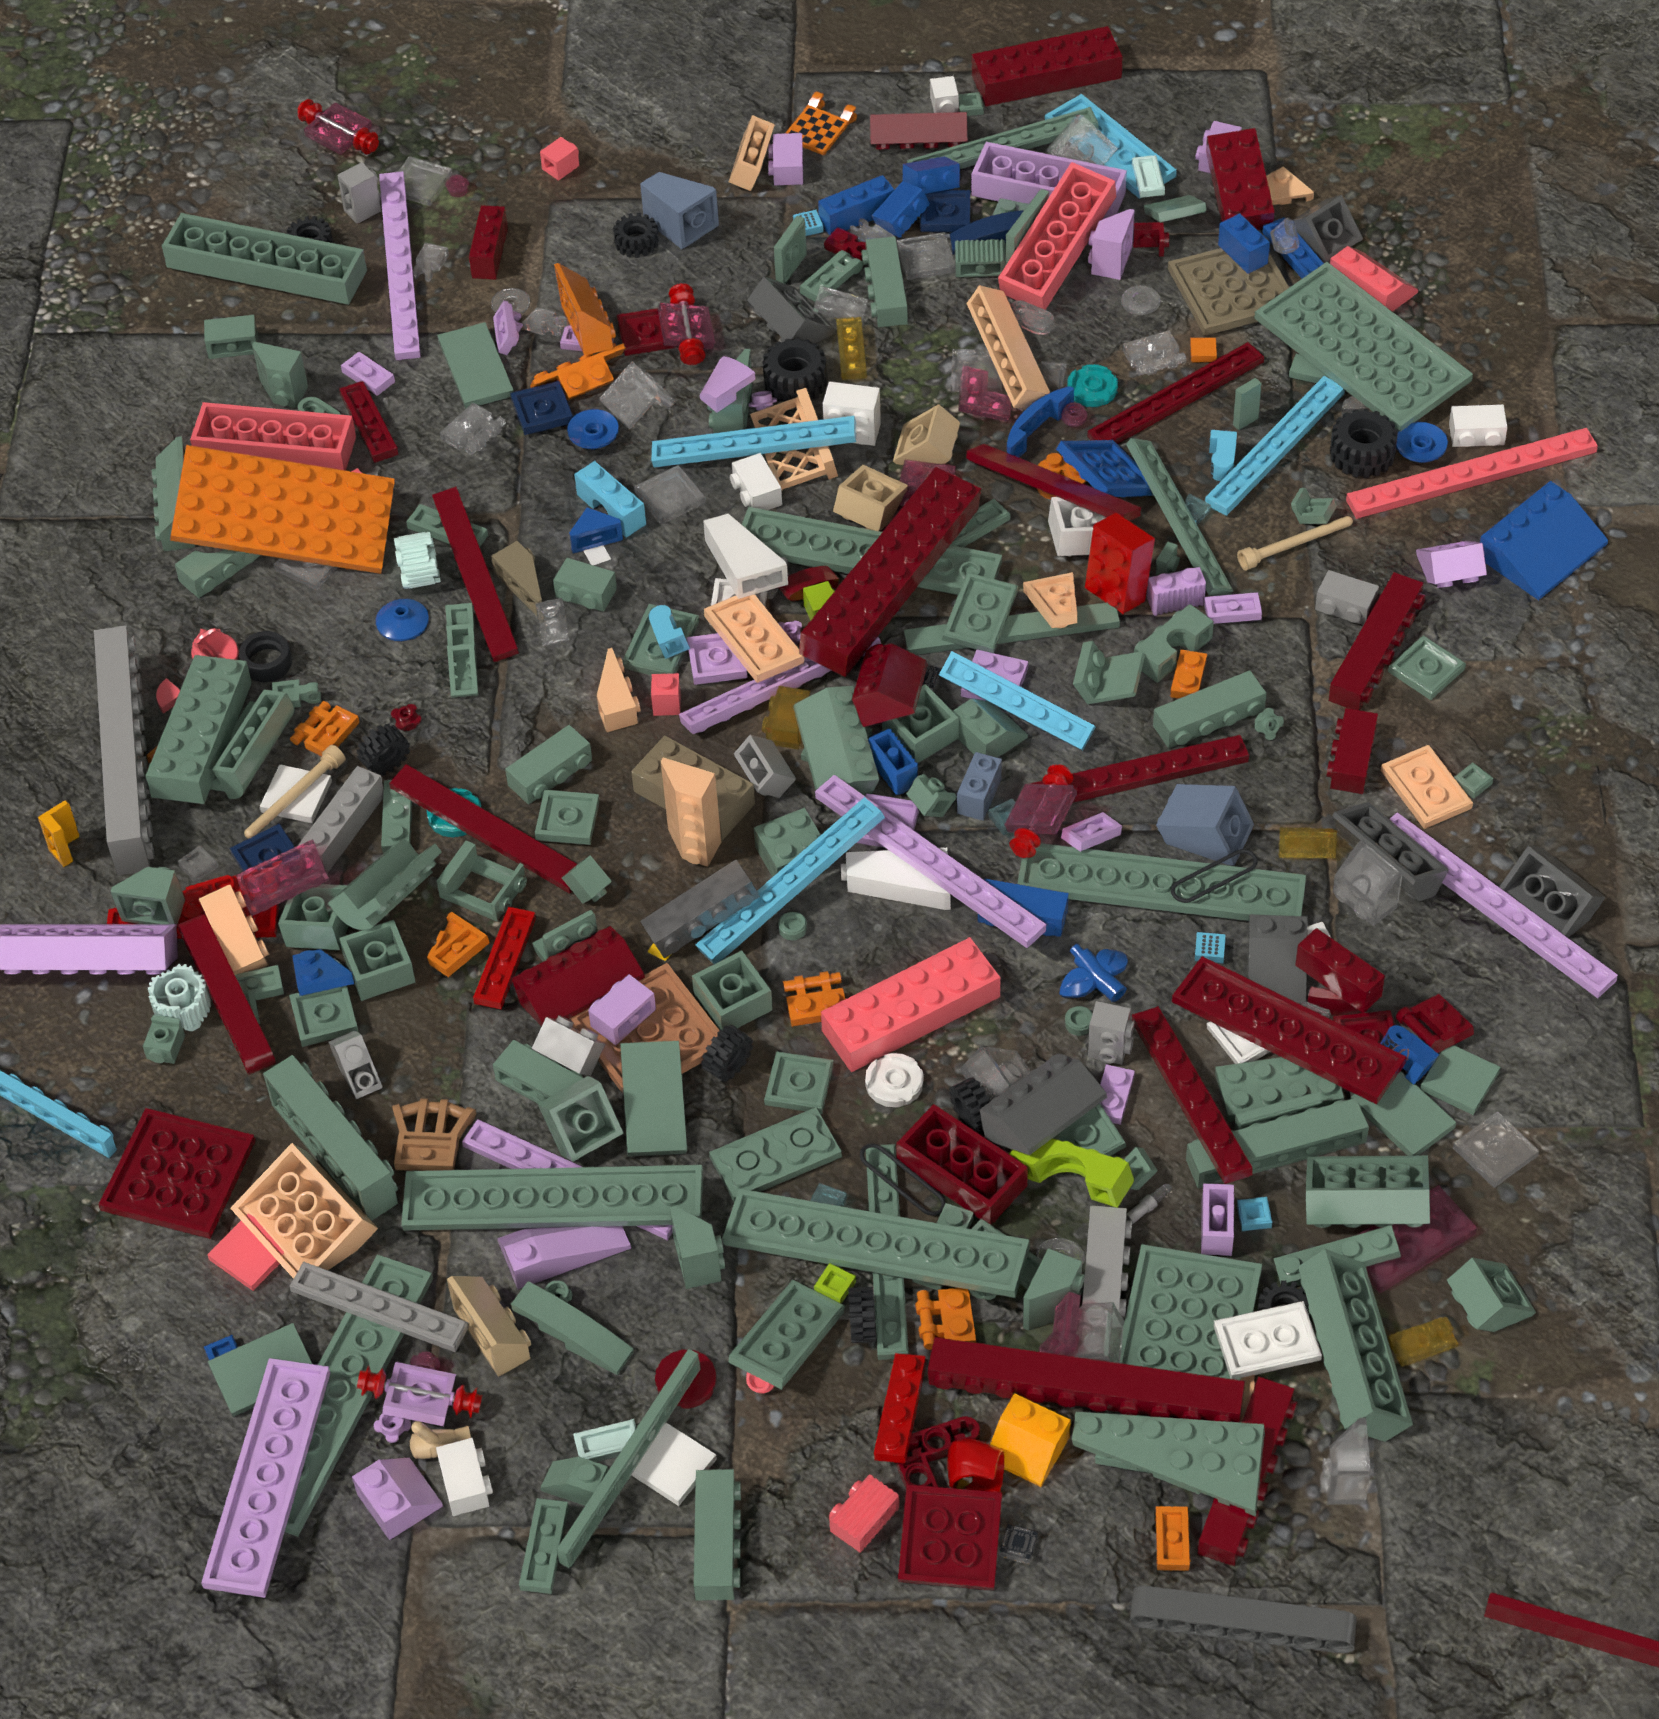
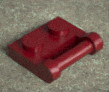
(1441, 1018)

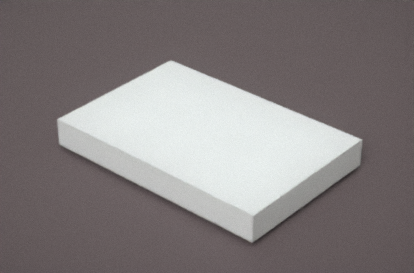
(1267, 1340)

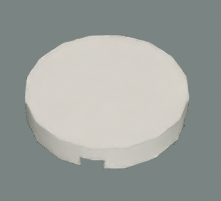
(894, 1080)

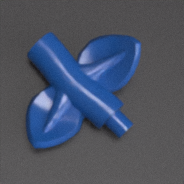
(1095, 973)

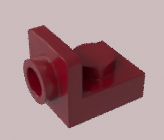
(1150, 235)

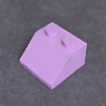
(1112, 245)
(1452, 562)
(395, 1494)

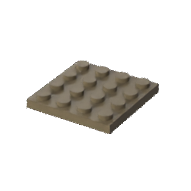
(1221, 291)

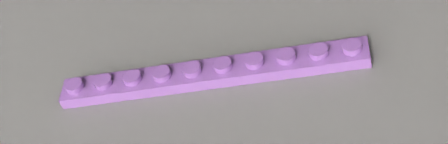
(399, 266)
(938, 866)
(1514, 916)

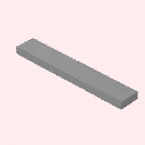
(379, 1306)

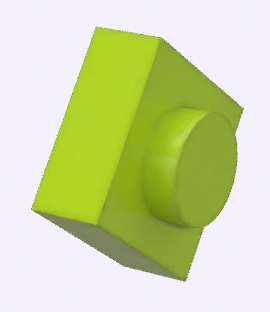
(835, 1283)

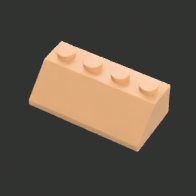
(691, 810)

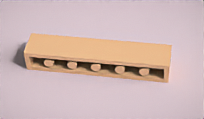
(1007, 347)

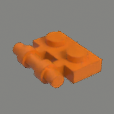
(332, 728)
(807, 1007)
(955, 1314)

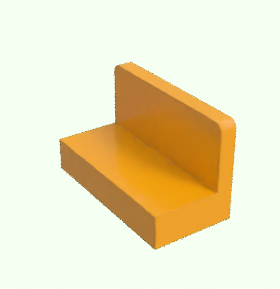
(59, 830)

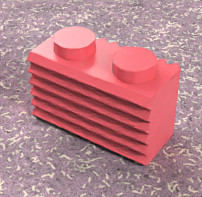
(863, 1512)

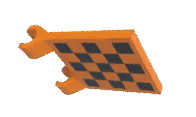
(819, 127)

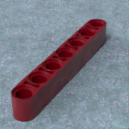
(226, 994)

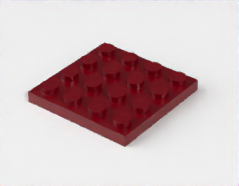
(177, 1173)

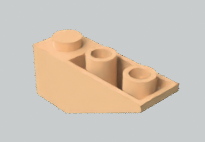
(614, 698)

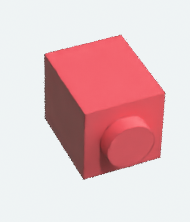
(559, 158)
(666, 694)

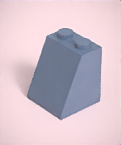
(680, 207)
(1206, 821)

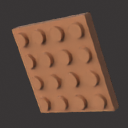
(675, 1019)

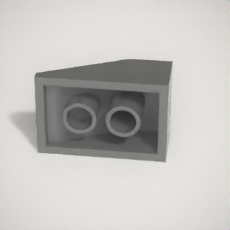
(1273, 954)

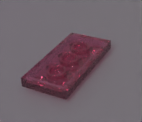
(1424, 1243)

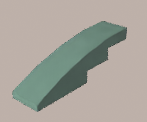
(461, 650)
(572, 1327)

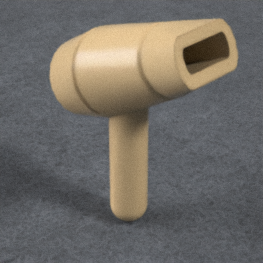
(425, 1440)

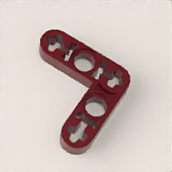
(919, 1461)

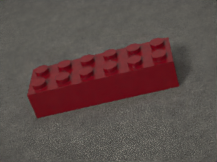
(1046, 66)

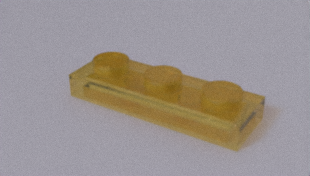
(851, 348)

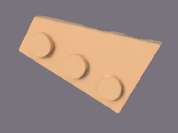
(1054, 599)

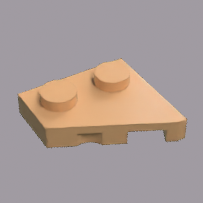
(1286, 186)

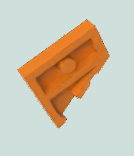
(456, 945)

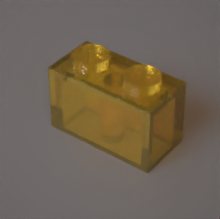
(782, 723)

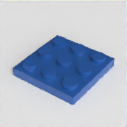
(1105, 467)

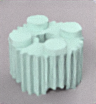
(417, 560)
(180, 996)

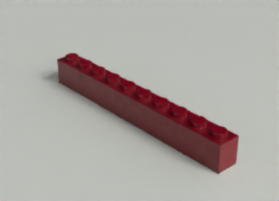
(1083, 1382)

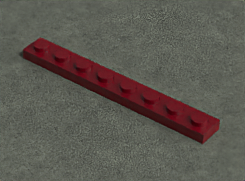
(1158, 768)
(1192, 1095)

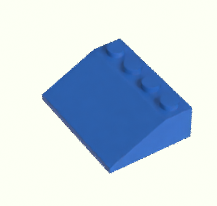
(1542, 541)

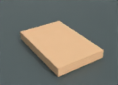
(1426, 786)

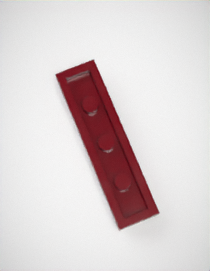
(368, 421)

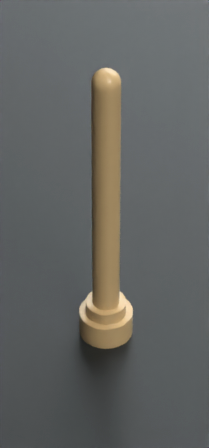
(1250, 557)
(331, 758)

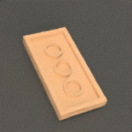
(754, 636)

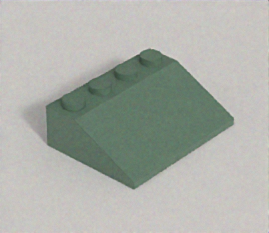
(1367, 1190)

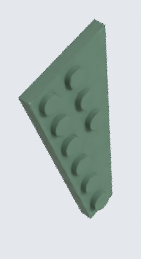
(1189, 1453)

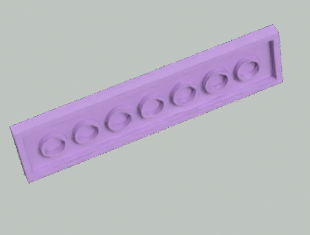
(266, 1478)

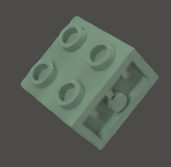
(1107, 678)
(566, 935)

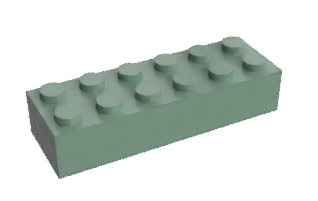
(198, 729)
(331, 1137)
(1354, 1344)

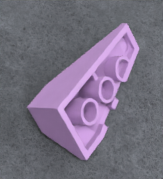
(547, 1252)

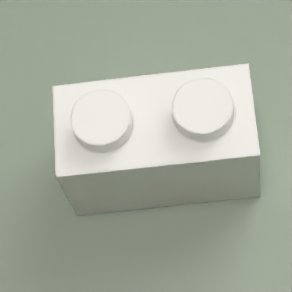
(1478, 425)
(756, 483)
(463, 1477)

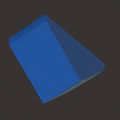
(594, 530)

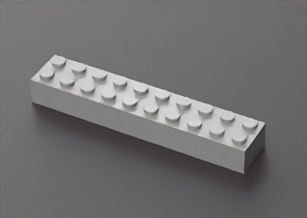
(123, 750)

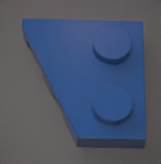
(319, 972)

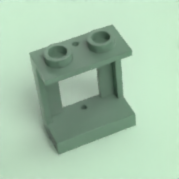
(467, 861)

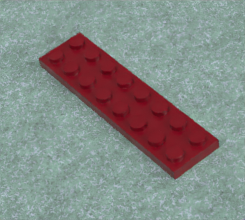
(1289, 1030)

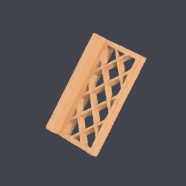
(822, 454)

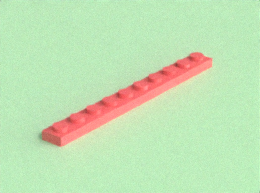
(1471, 473)

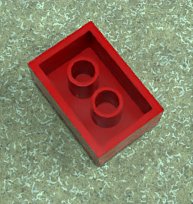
(1119, 562)

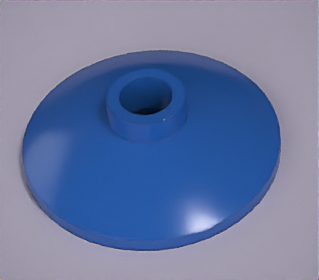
(593, 429)
(1421, 442)
(402, 620)

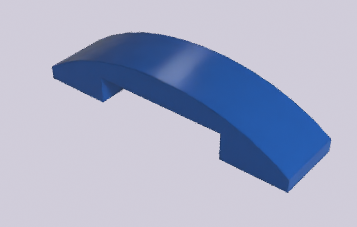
(1036, 414)

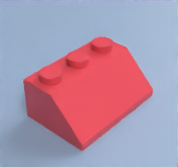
(1373, 277)

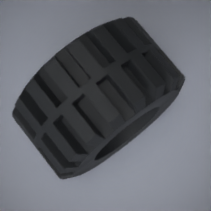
(793, 367)
(1363, 443)

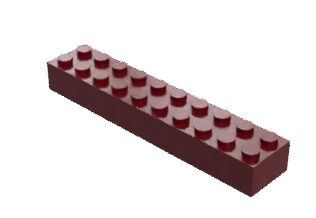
(889, 572)

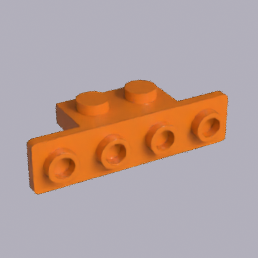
(583, 375)

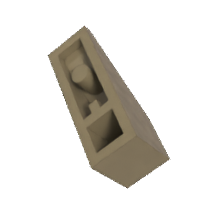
(517, 571)

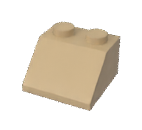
(928, 437)
(869, 498)

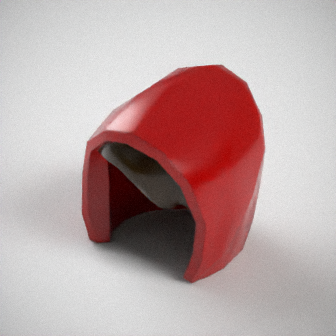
(975, 1465)

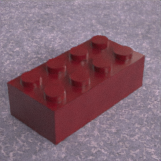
(1240, 177)
(962, 1164)

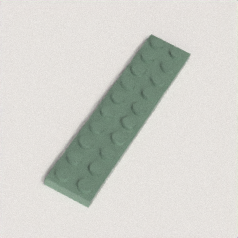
(842, 546)
(1148, 882)
(550, 1197)
(877, 1242)
(351, 1350)

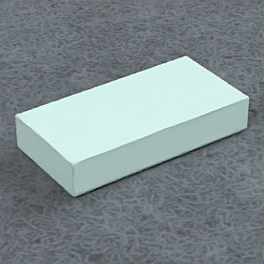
(1148, 176)
(604, 1441)

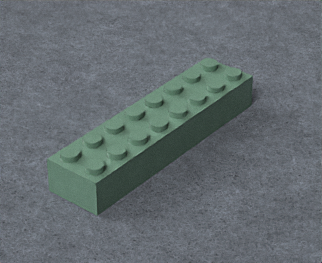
(264, 258)

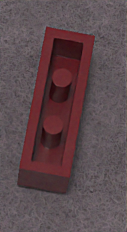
(488, 242)
(1352, 750)
(1339, 970)

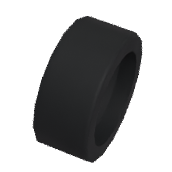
(263, 641)

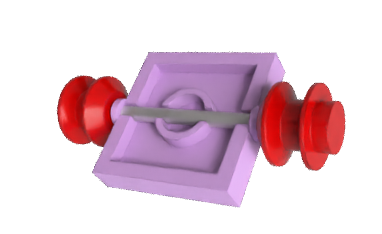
(419, 1393)

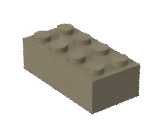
(734, 793)

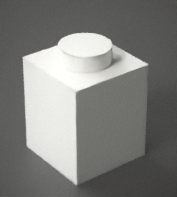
(944, 95)

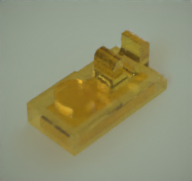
(1307, 842)
(1423, 1341)

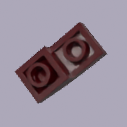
(807, 578)
(1329, 1000)

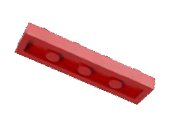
(504, 958)
(900, 1408)

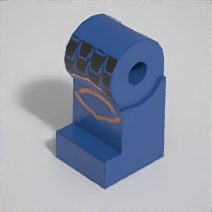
(1418, 1054)

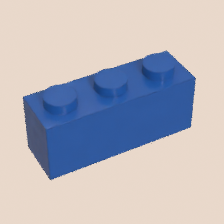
(853, 204)
(1044, 904)

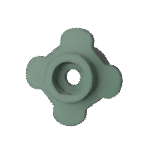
(1262, 723)

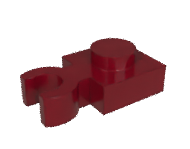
(845, 241)

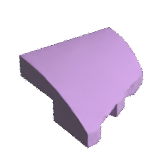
(724, 382)

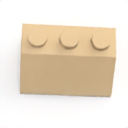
(489, 1322)

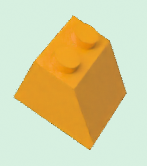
(1030, 1439)

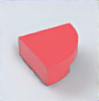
(166, 695)

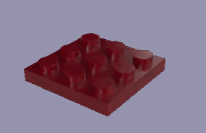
(950, 1537)

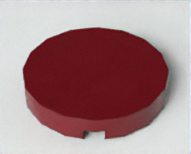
(700, 1388)

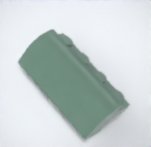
(251, 742)
(383, 885)

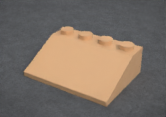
(304, 1213)

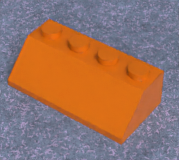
(584, 311)

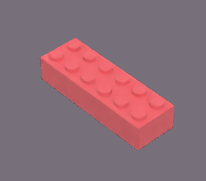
(1057, 236)
(276, 434)
(910, 1004)

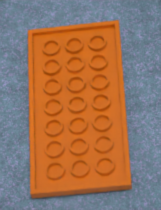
(282, 509)

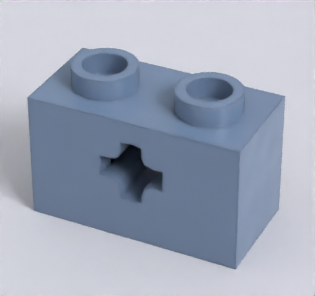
(979, 786)

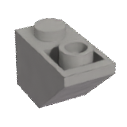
(355, 1064)

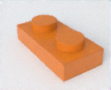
(1188, 673)
(1172, 1538)

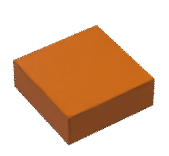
(1203, 349)

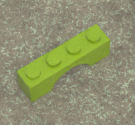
(1105, 1176)

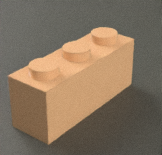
(751, 153)
(234, 930)

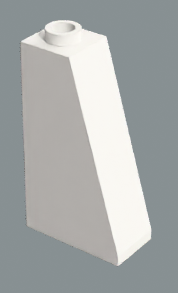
(743, 557)
(891, 878)

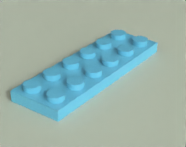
(1127, 144)

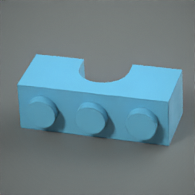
(599, 487)

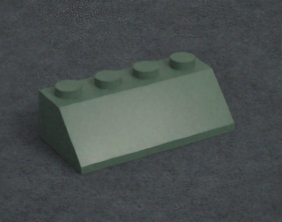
(167, 477)
(836, 739)

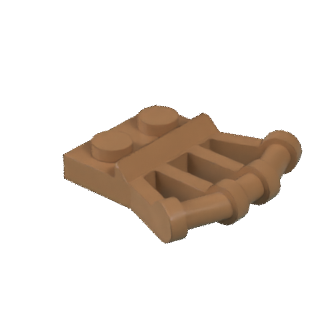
(427, 1149)

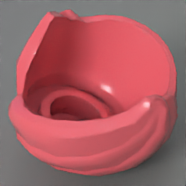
(214, 644)

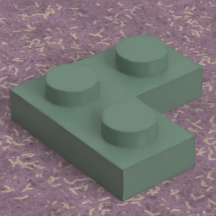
(260, 985)

